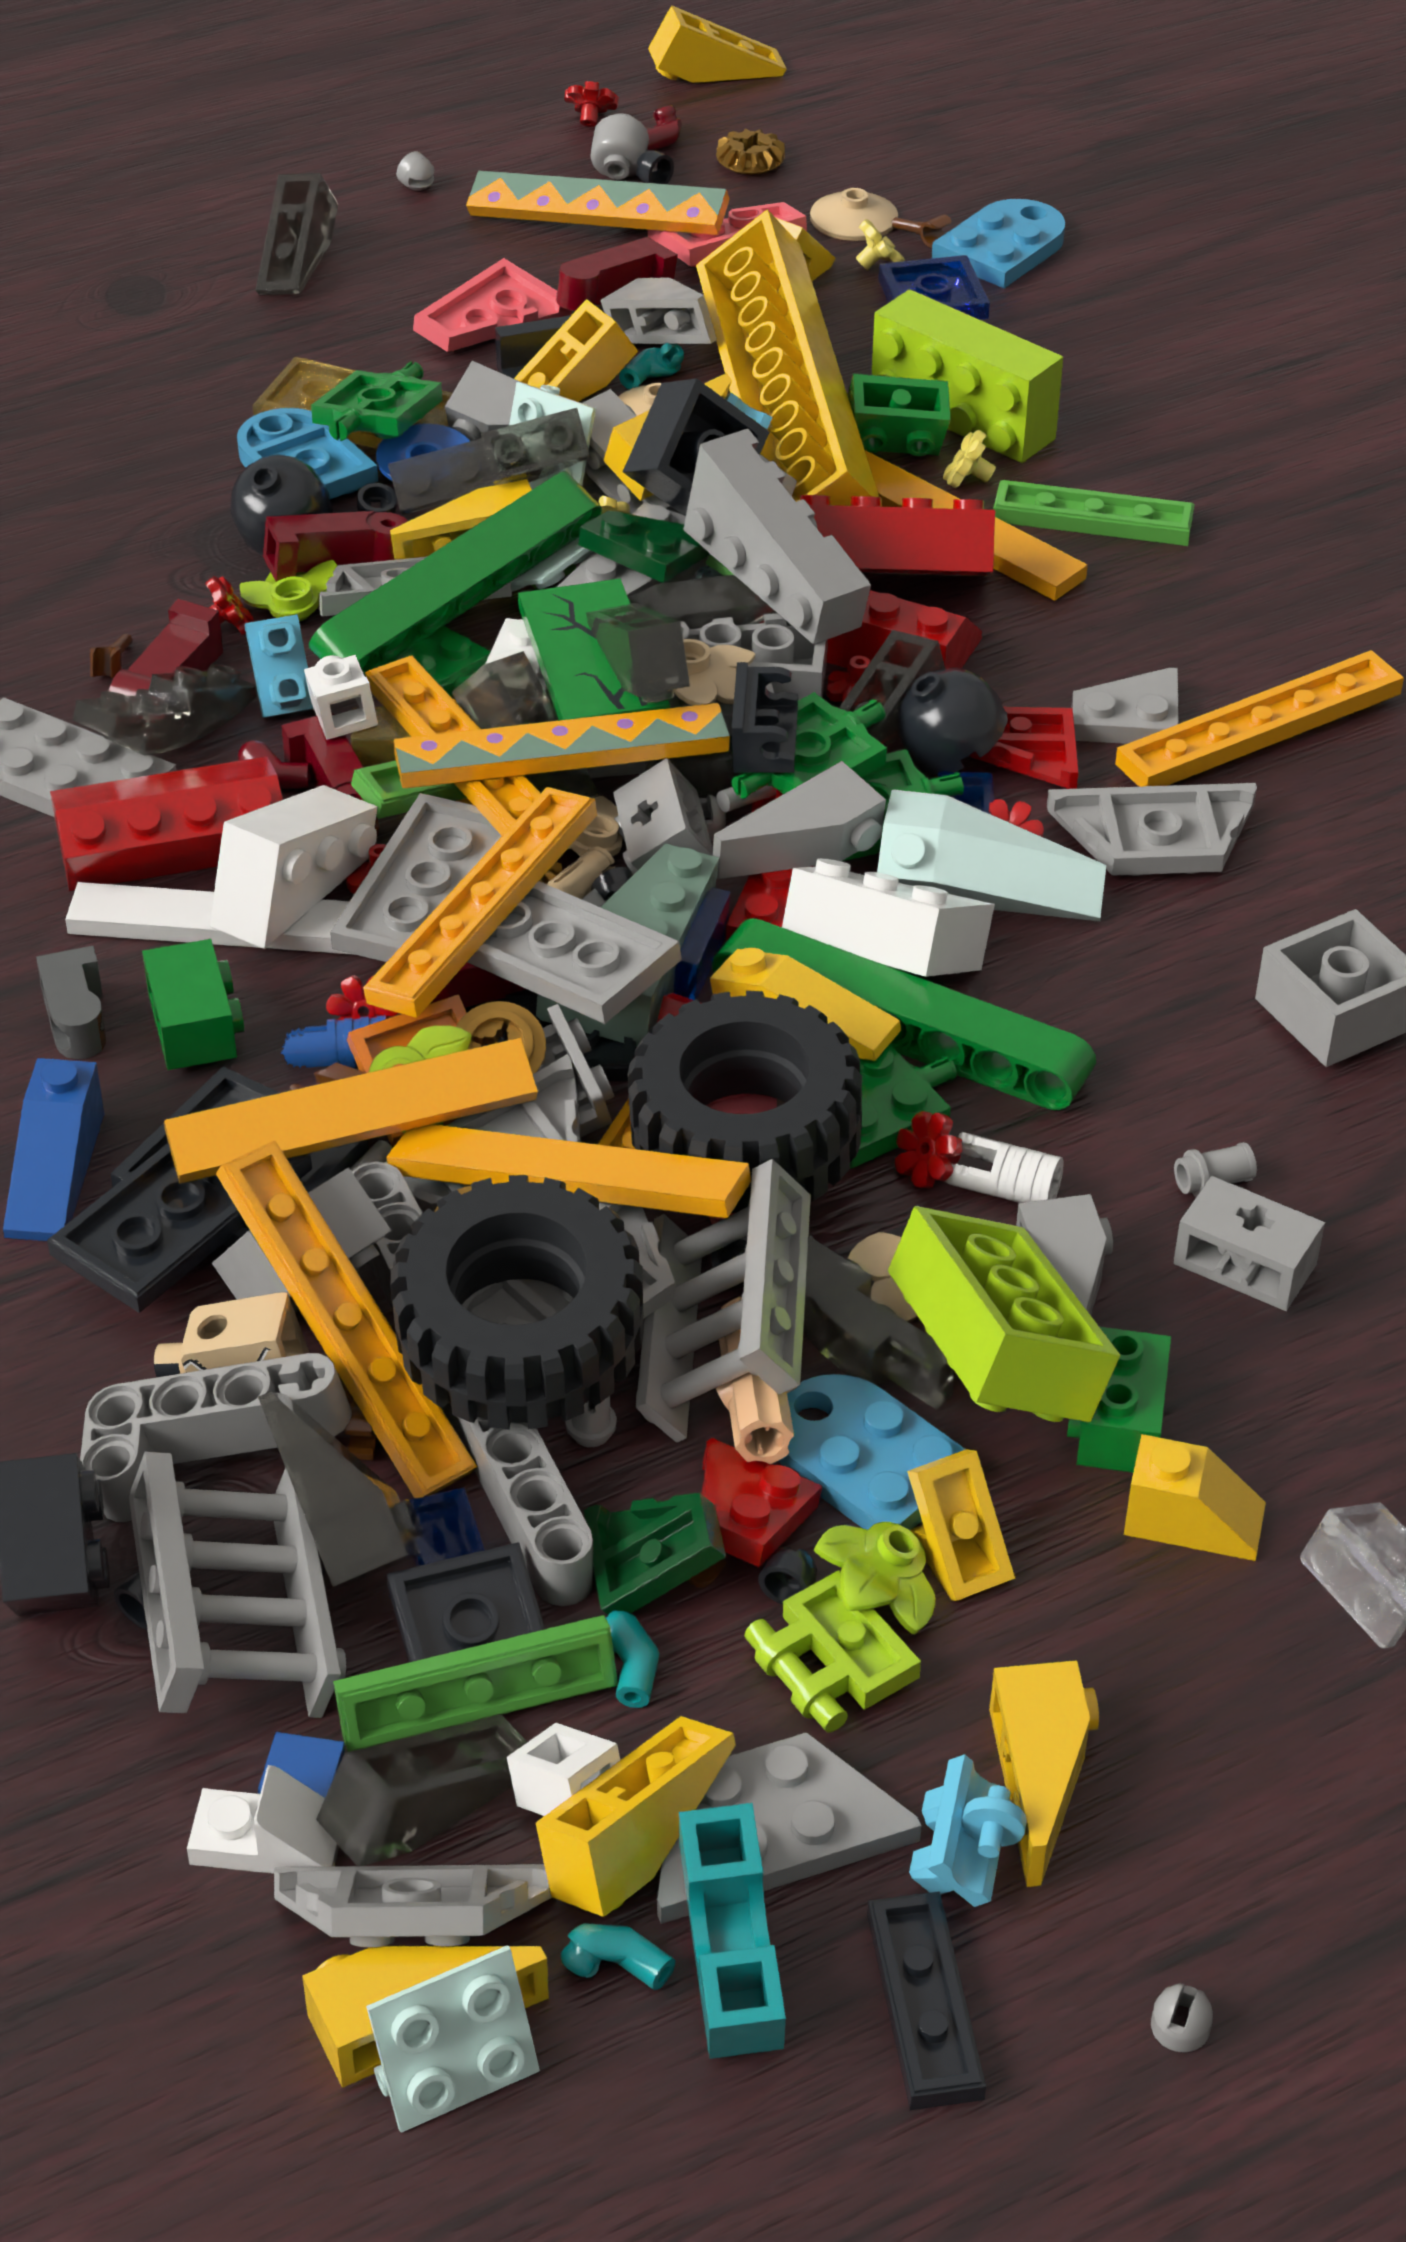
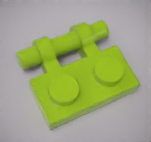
(854, 1646)

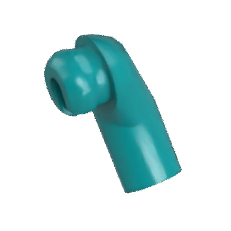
(652, 364)
(638, 1656)
(620, 1945)

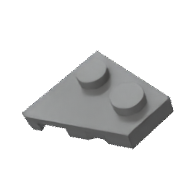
(1127, 708)

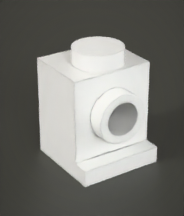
(336, 681)
(558, 1766)

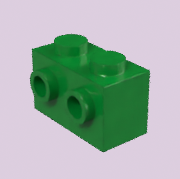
(900, 413)
(192, 1003)
(1129, 1404)

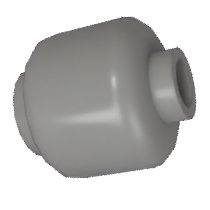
(618, 145)

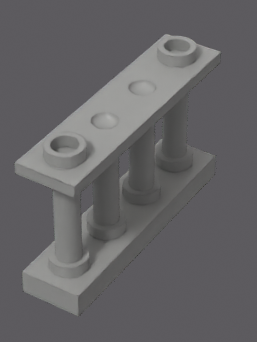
(767, 1314)
(177, 1608)

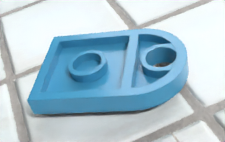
(1005, 239)
(293, 434)
(862, 1448)

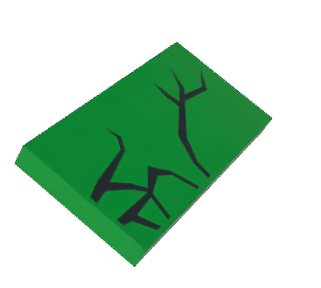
(569, 654)

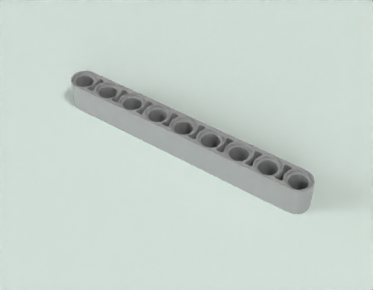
(510, 1463)

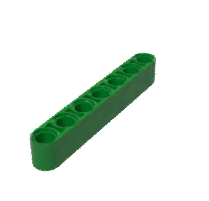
(458, 574)
(935, 1021)

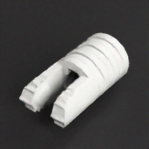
(1015, 1174)

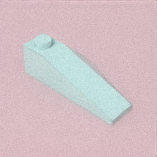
(986, 859)

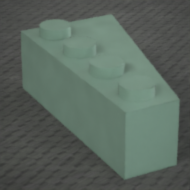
(666, 899)

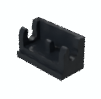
(763, 721)

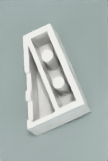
(287, 861)
(887, 920)

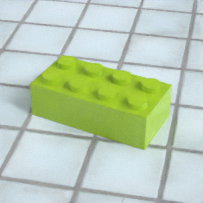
(992, 375)
(1002, 1316)

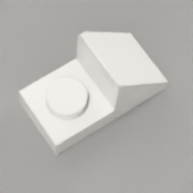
(262, 1828)

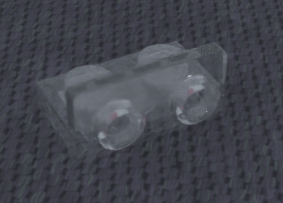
(1363, 1565)

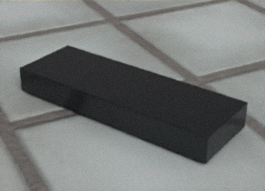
(925, 2001)

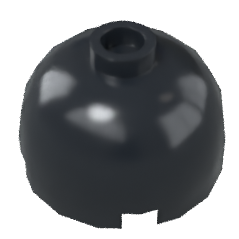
(275, 488)
(950, 719)

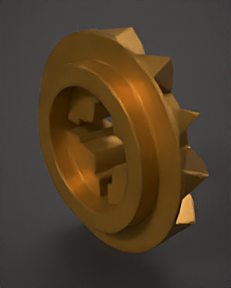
(750, 151)
(491, 1019)

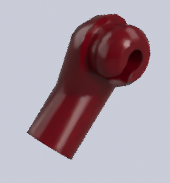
(666, 130)
(290, 774)

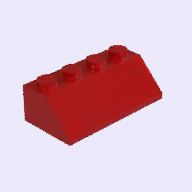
(910, 536)
(886, 613)
(157, 820)

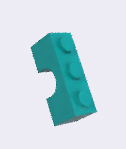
(731, 1931)

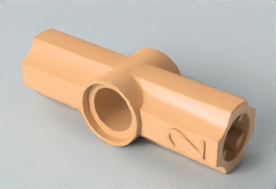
(757, 1412)

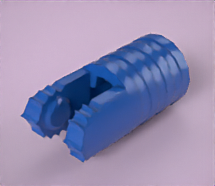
(324, 1044)

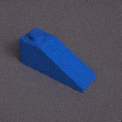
(53, 1147)

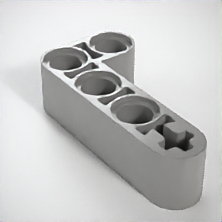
(200, 1417)

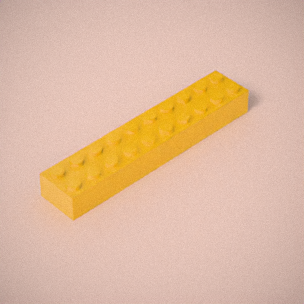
(784, 360)

